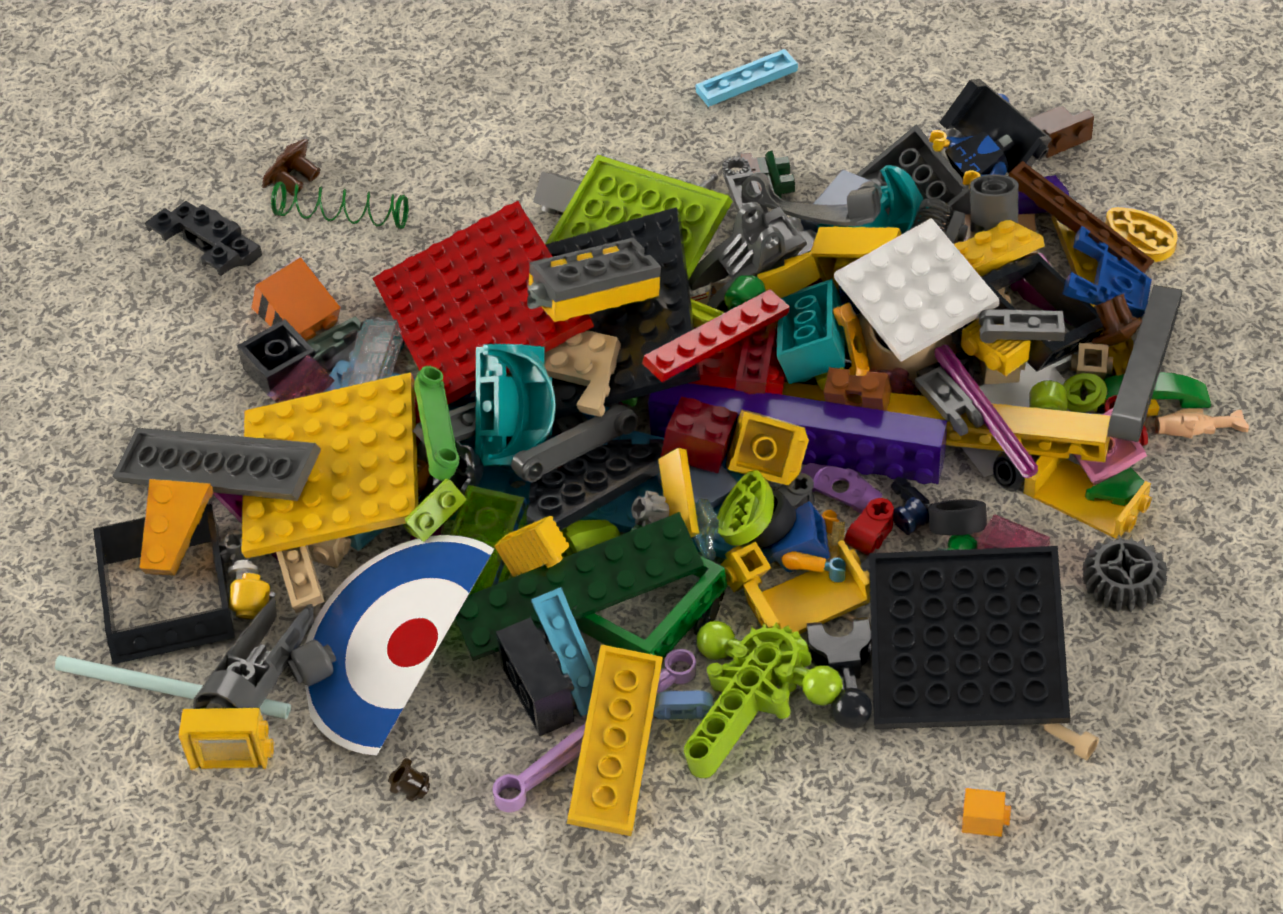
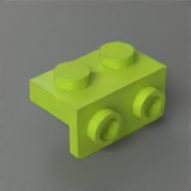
(434, 510)

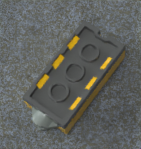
(593, 280)

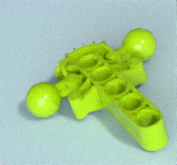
(749, 685)

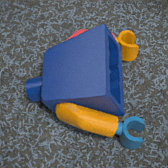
(807, 544)

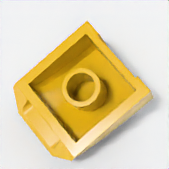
(767, 446)

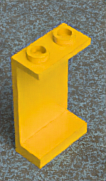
(1064, 488)
(811, 596)

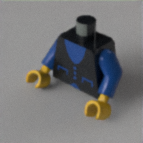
(974, 154)

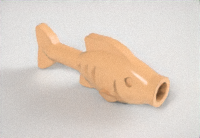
(1194, 422)

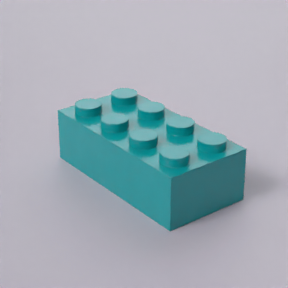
(810, 334)

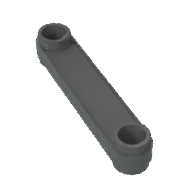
(573, 443)

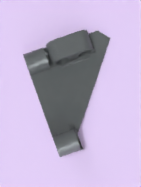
(861, 206)

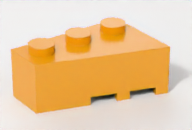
(170, 521)

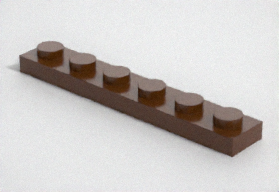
(1074, 215)

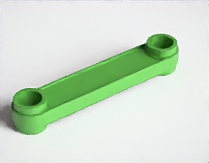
(436, 423)

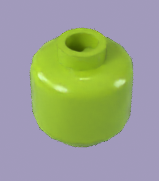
(1048, 395)

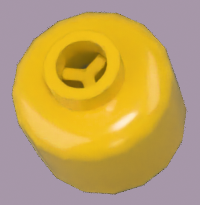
(248, 595)

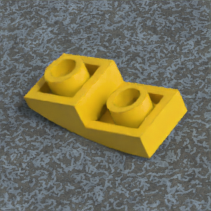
(791, 277)

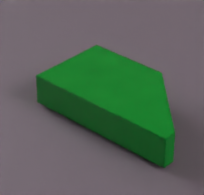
(1118, 489)

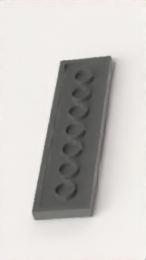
(226, 462)

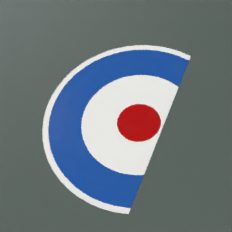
(385, 633)

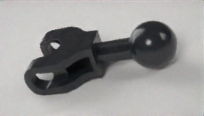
(847, 656)

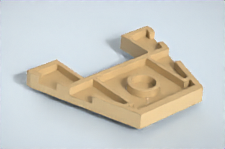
(586, 361)

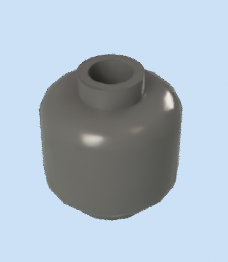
(311, 662)

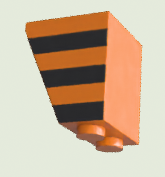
(297, 297)

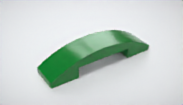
(1169, 385)

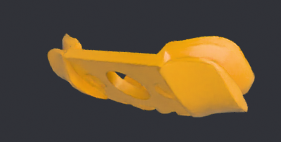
(855, 340)

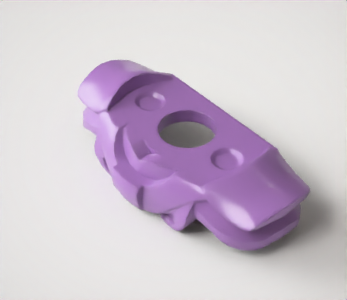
(859, 490)

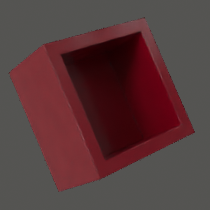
(702, 431)

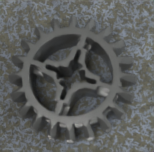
(1124, 573)

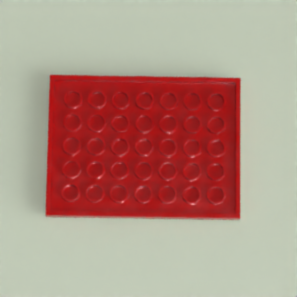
(472, 295)

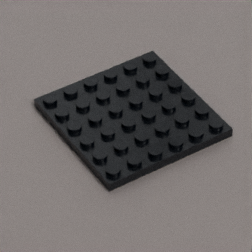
(968, 638)

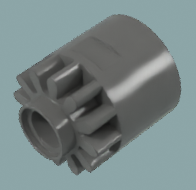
(992, 201)

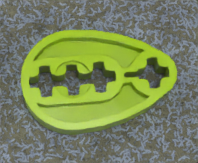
(749, 495)

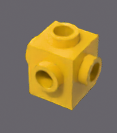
(744, 566)

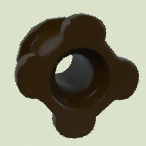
(409, 781)

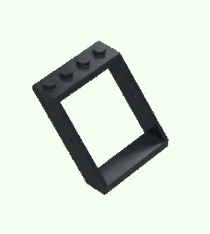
(124, 542)

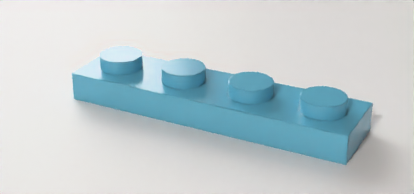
(746, 77)
(568, 644)

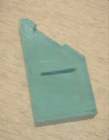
(708, 525)

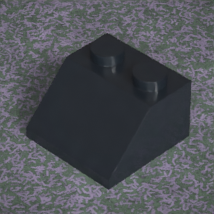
(273, 354)

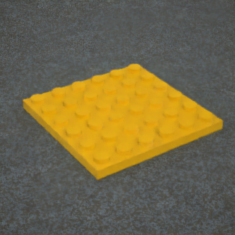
(361, 475)

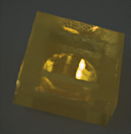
(837, 535)

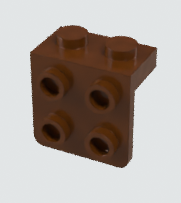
(1064, 128)

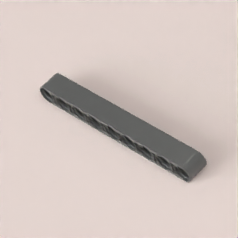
(1145, 364)

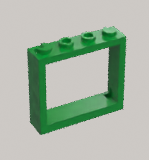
(674, 625)

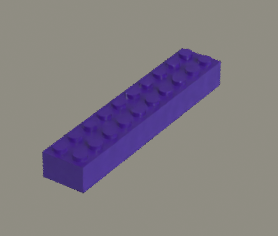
(837, 433)

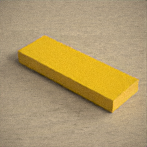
(678, 488)

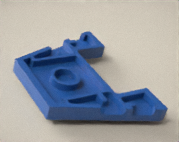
(1111, 278)

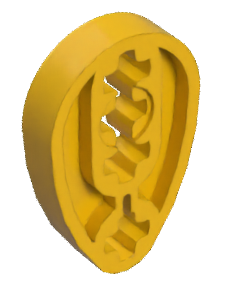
(1151, 225)

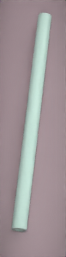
(151, 682)

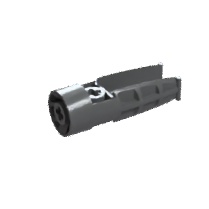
(250, 670)

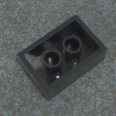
(536, 676)

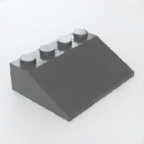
(926, 167)

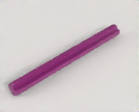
(991, 417)

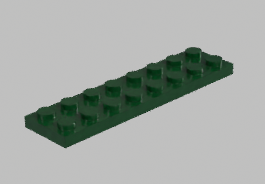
(588, 579)

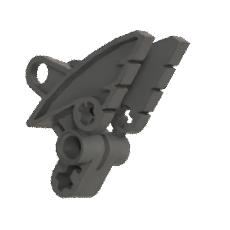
(753, 248)

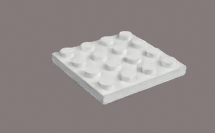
(916, 289)

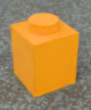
(985, 812)

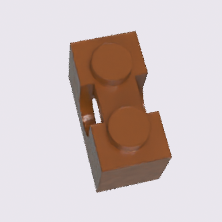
(872, 388)

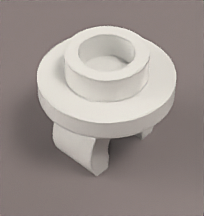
(241, 567)

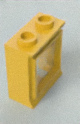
(225, 738)

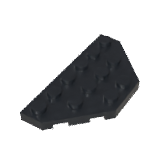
(592, 480)

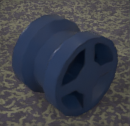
(910, 515)

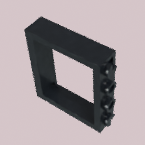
(1050, 286)

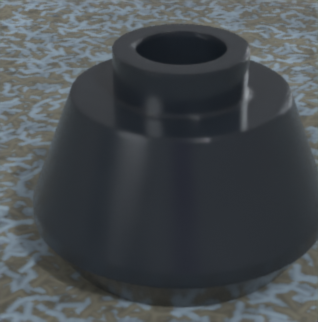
(1006, 473)

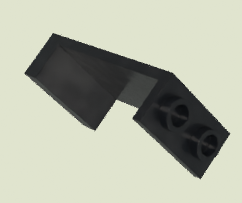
(984, 110)

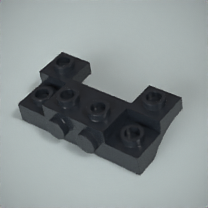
(210, 233)

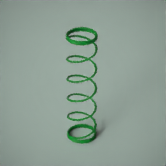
(396, 213)

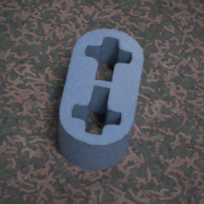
(682, 704)

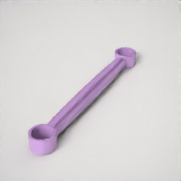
(570, 747)

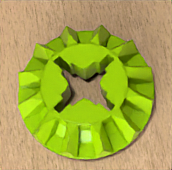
(1094, 386)

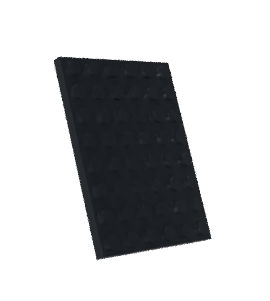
(639, 324)

